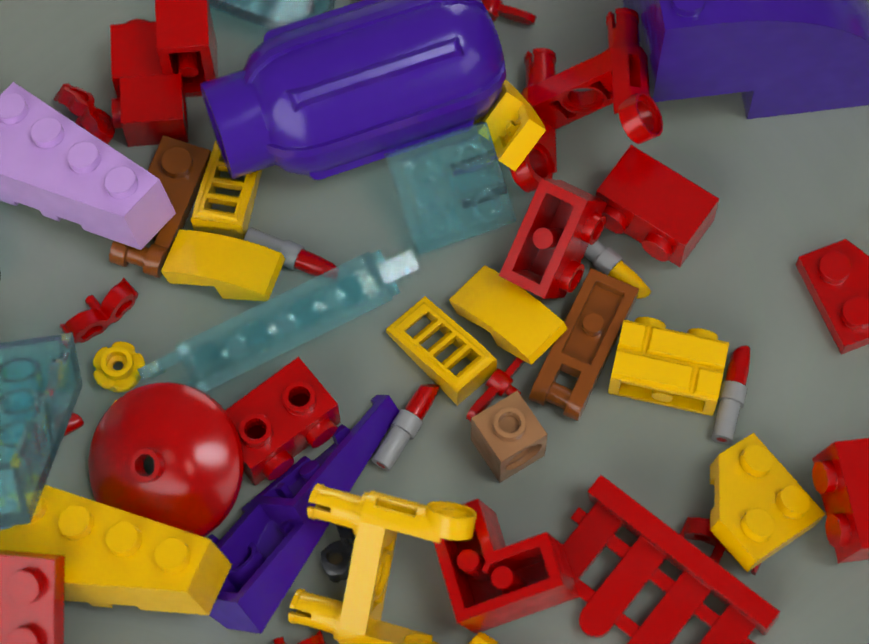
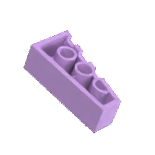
(74, 174)

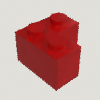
(175, 43)
(502, 582)

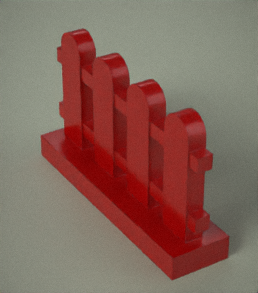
(642, 563)

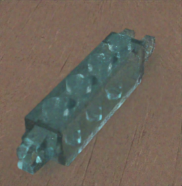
(286, 320)

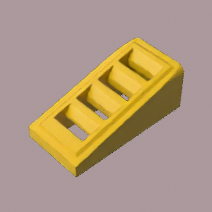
(222, 222)
(457, 386)

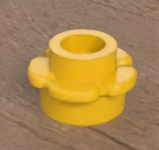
(122, 379)

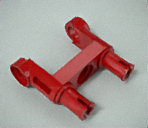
(615, 77)

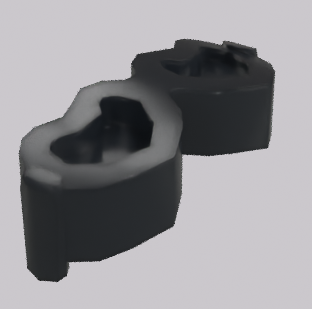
(338, 555)

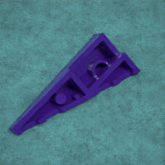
(275, 533)

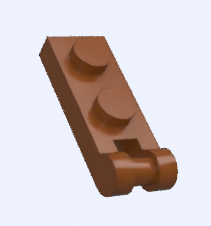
(181, 172)
(586, 344)

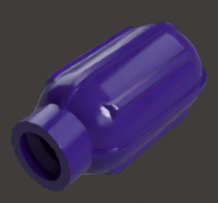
(356, 86)

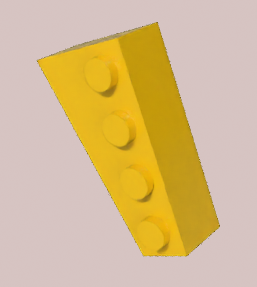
(121, 556)

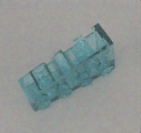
(36, 402)

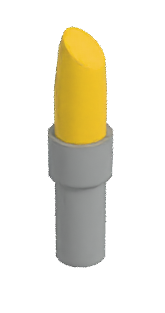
(612, 264)

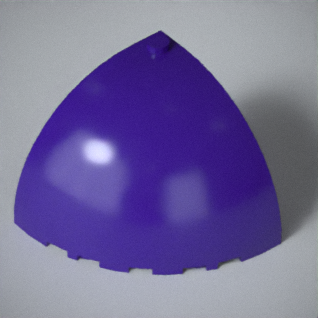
(773, 51)

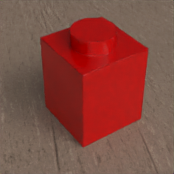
(151, 109)

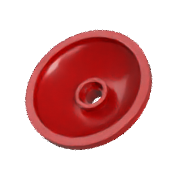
(193, 454)

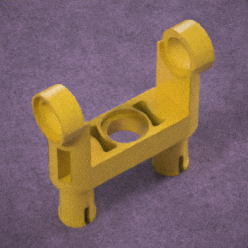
(375, 524)

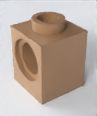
(508, 436)

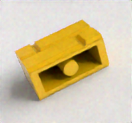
(669, 366)

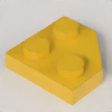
(757, 503)

